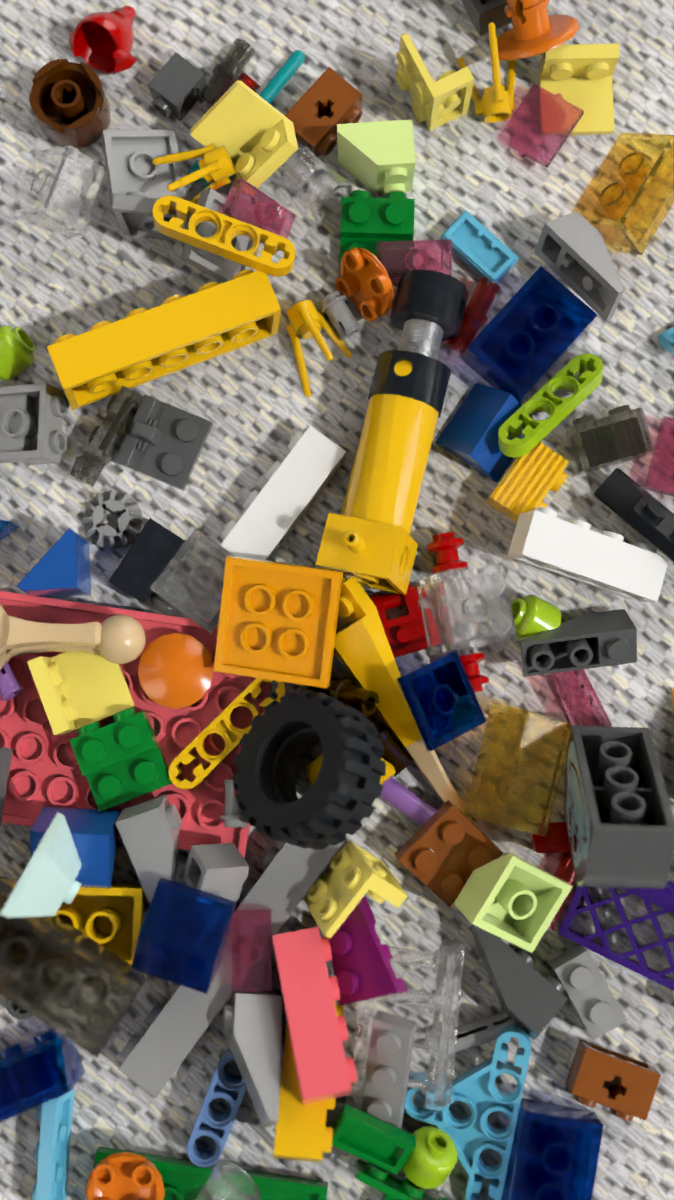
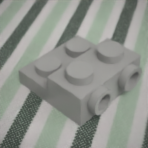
(32, 424)

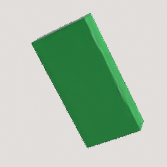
(372, 1139)

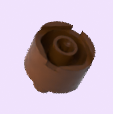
(69, 103)

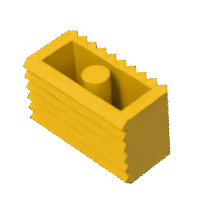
(529, 482)

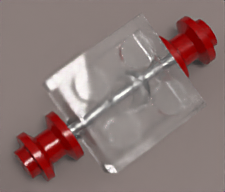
(464, 607)

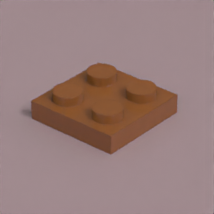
(447, 852)

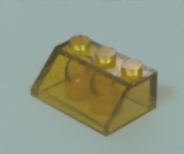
(631, 191)
(518, 769)

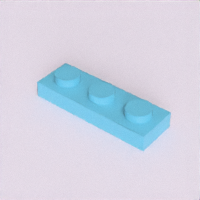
(53, 1148)

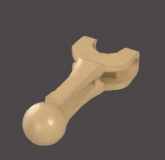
(116, 638)

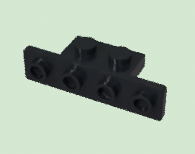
(639, 510)

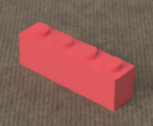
(312, 1016)

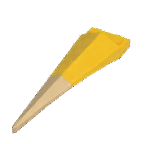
(371, 665)

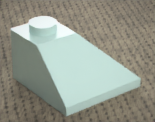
(48, 875)

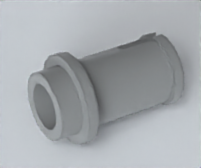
(339, 314)
(233, 815)

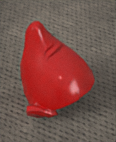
(105, 40)

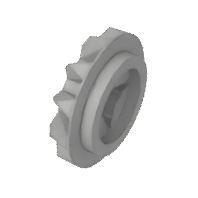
(129, 523)

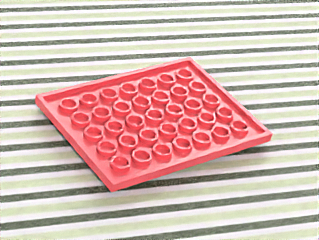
(46, 767)

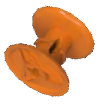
(533, 29)

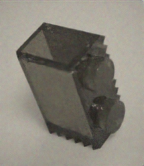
(609, 440)

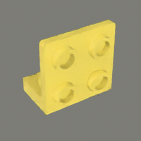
(584, 79)
(432, 101)
(250, 130)
(79, 689)
(345, 882)

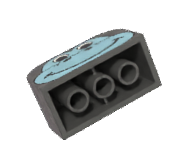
(617, 809)

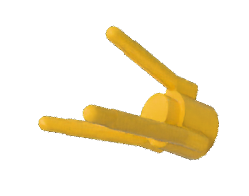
(496, 103)
(215, 166)
(308, 323)

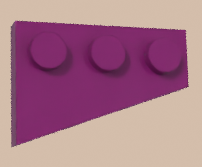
(362, 960)

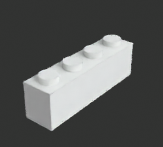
(285, 497)
(588, 555)

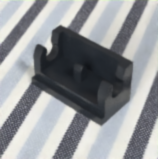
(146, 560)

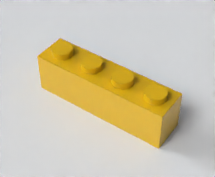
(300, 1127)

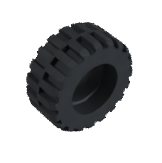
(345, 781)

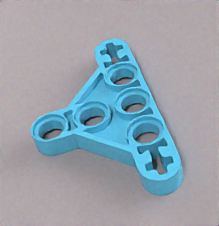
(482, 1095)

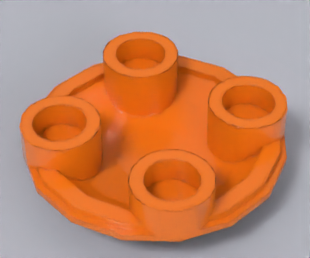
(365, 283)
(175, 670)
(125, 1178)

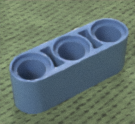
(215, 1123)

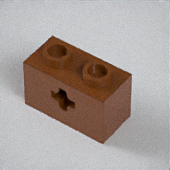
(326, 96)
(595, 1065)

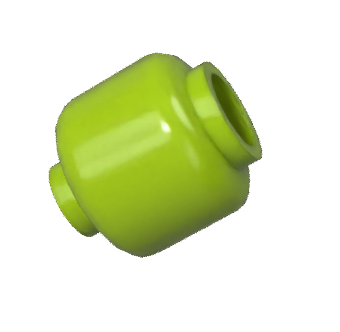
(15, 352)
(534, 615)
(431, 1158)

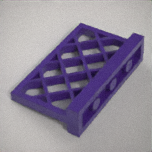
(661, 897)

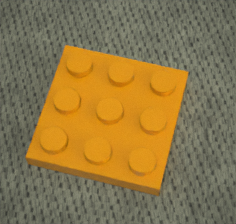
(278, 621)

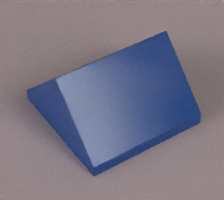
(475, 427)
(62, 570)
(93, 837)

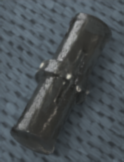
(226, 72)

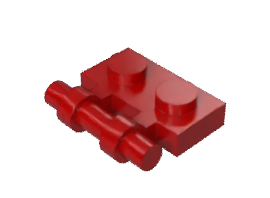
(406, 632)

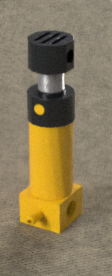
(396, 438)

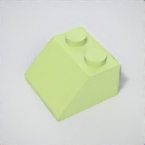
(378, 154)
(512, 900)

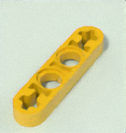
(221, 241)
(223, 726)

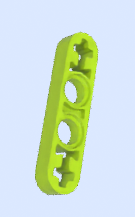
(547, 402)

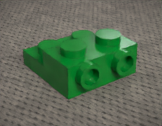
(374, 219)
(120, 758)

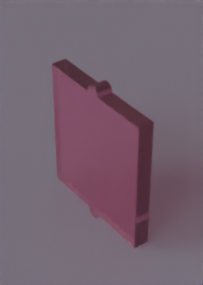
(541, 125)

